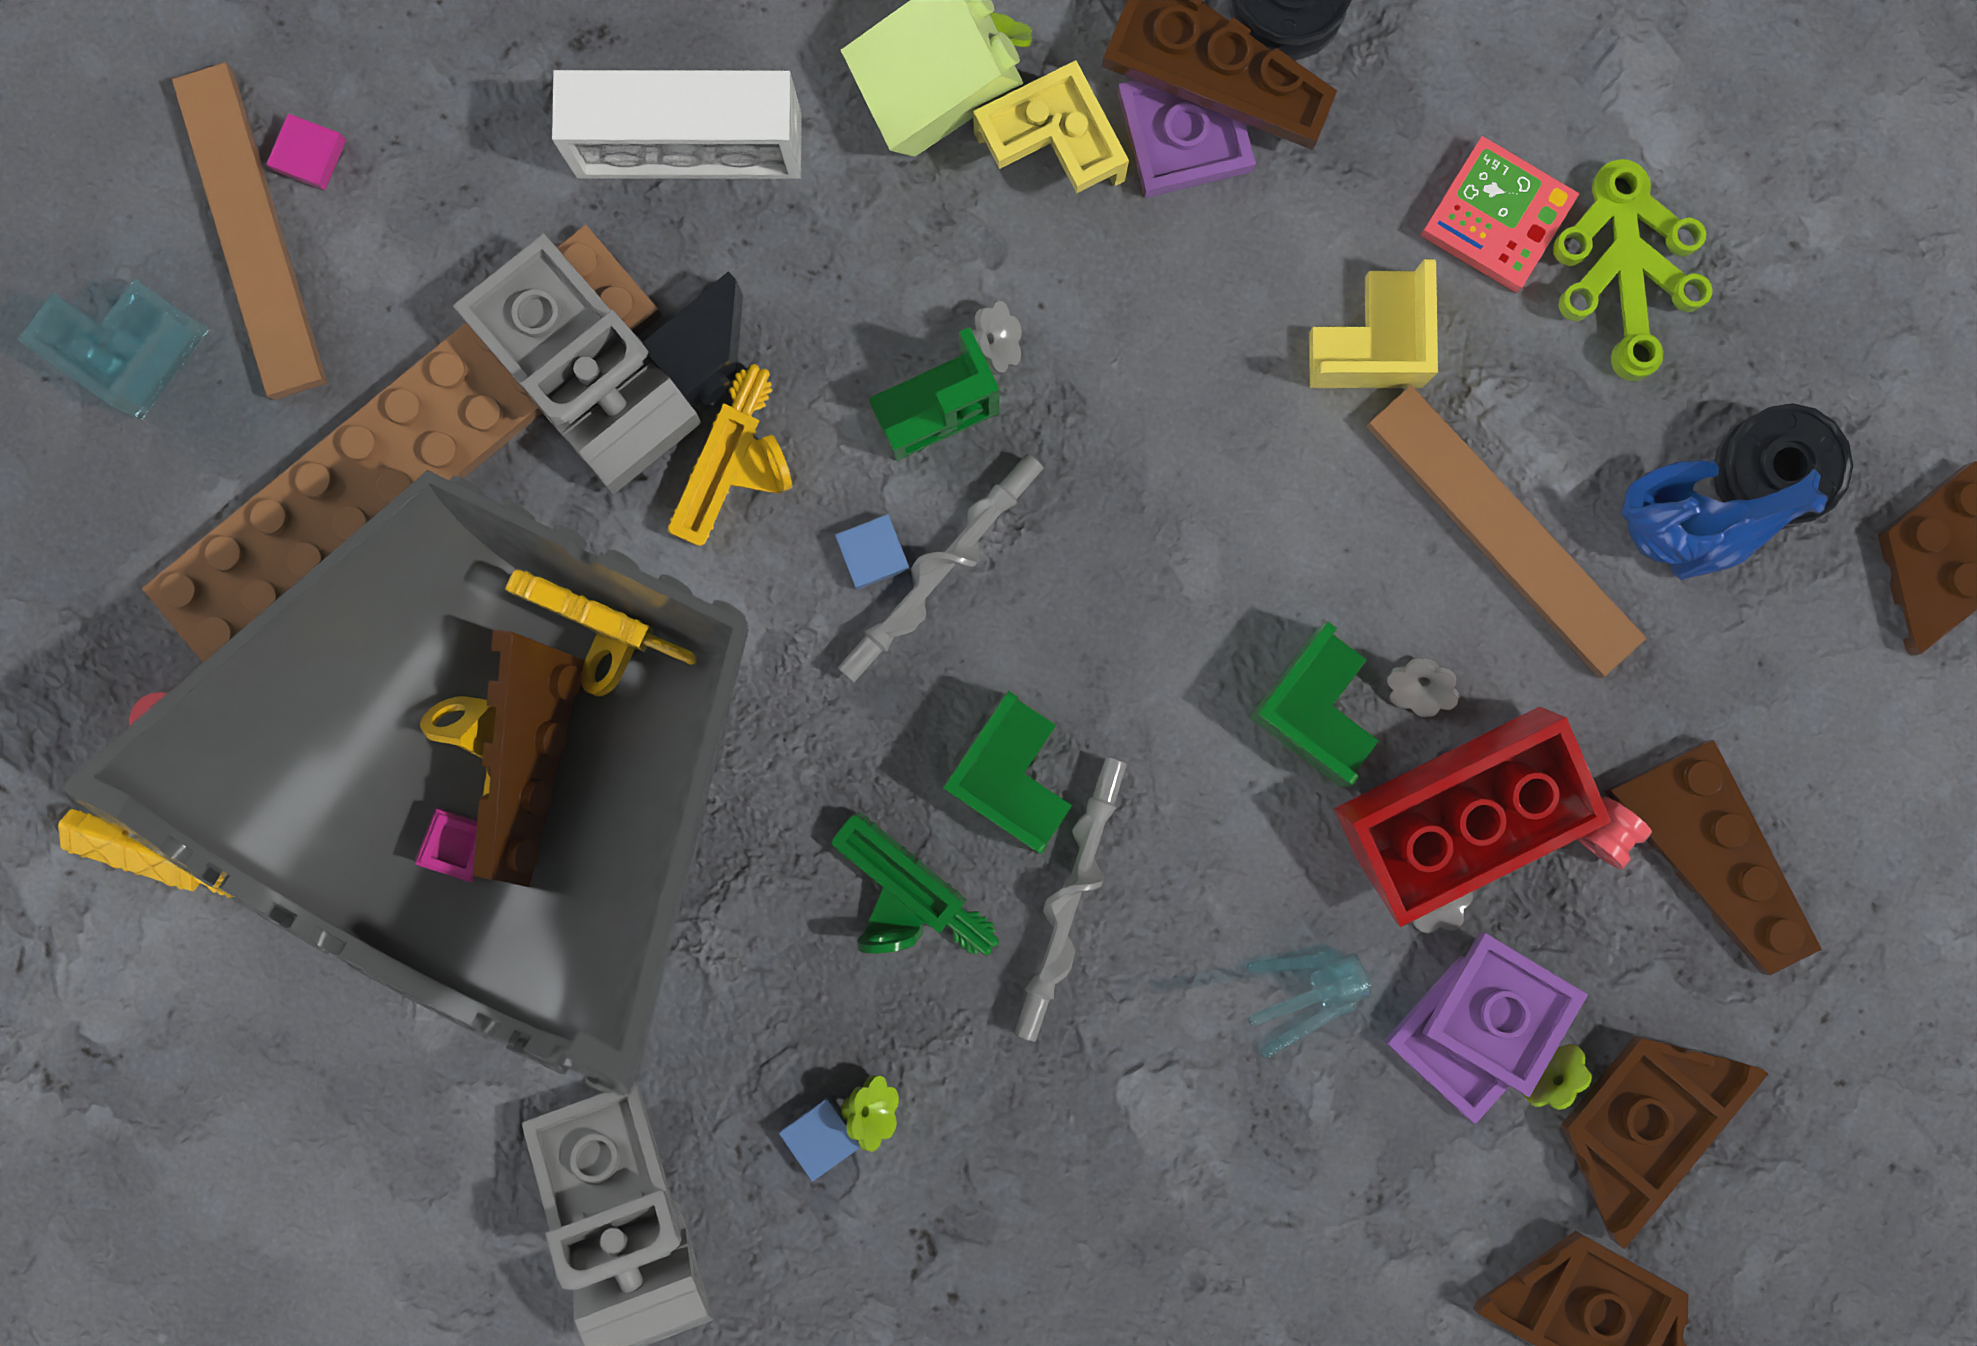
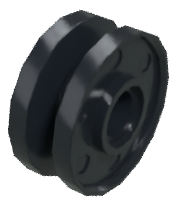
(1292, 26)
(1799, 436)

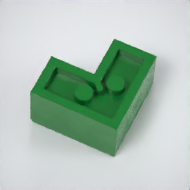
(938, 401)
(1302, 710)
(994, 776)

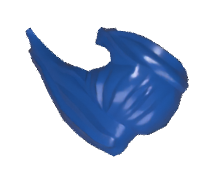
(1701, 533)

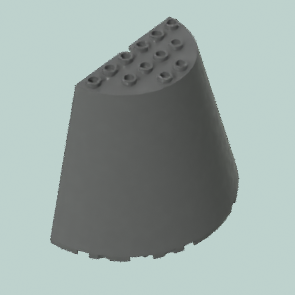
(312, 784)

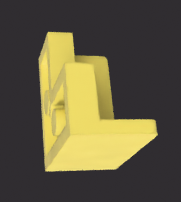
(1055, 112)
(1398, 336)

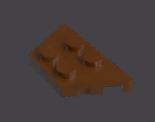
(1935, 559)
(1651, 1125)
(1587, 1298)

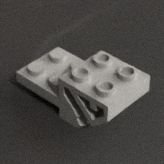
(578, 363)
(615, 1223)

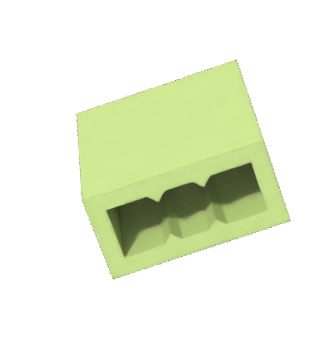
(931, 69)

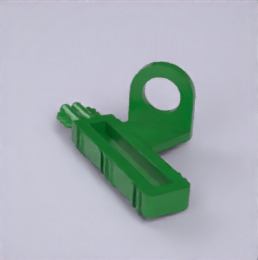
(909, 894)

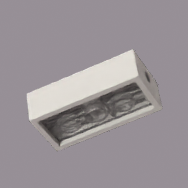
(677, 124)

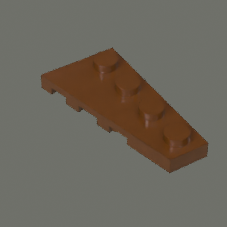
(1219, 66)
(530, 733)
(1720, 853)

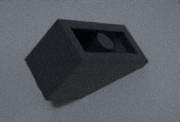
(701, 343)

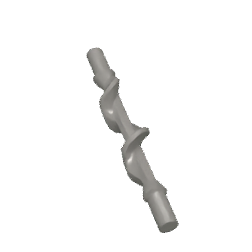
(933, 567)
(1062, 905)

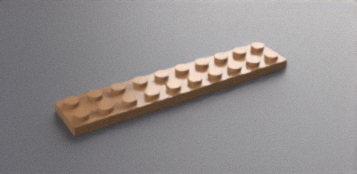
(435, 417)

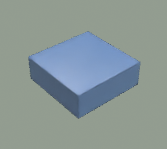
(872, 552)
(819, 1139)

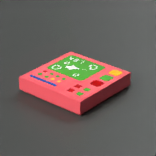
(1499, 214)

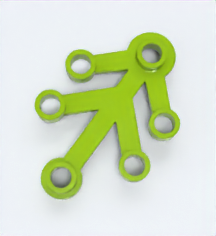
(1630, 259)

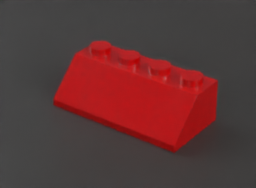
(1473, 814)

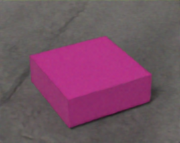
(306, 152)
(449, 845)

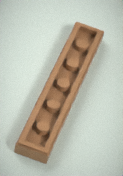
(249, 231)
(1506, 532)

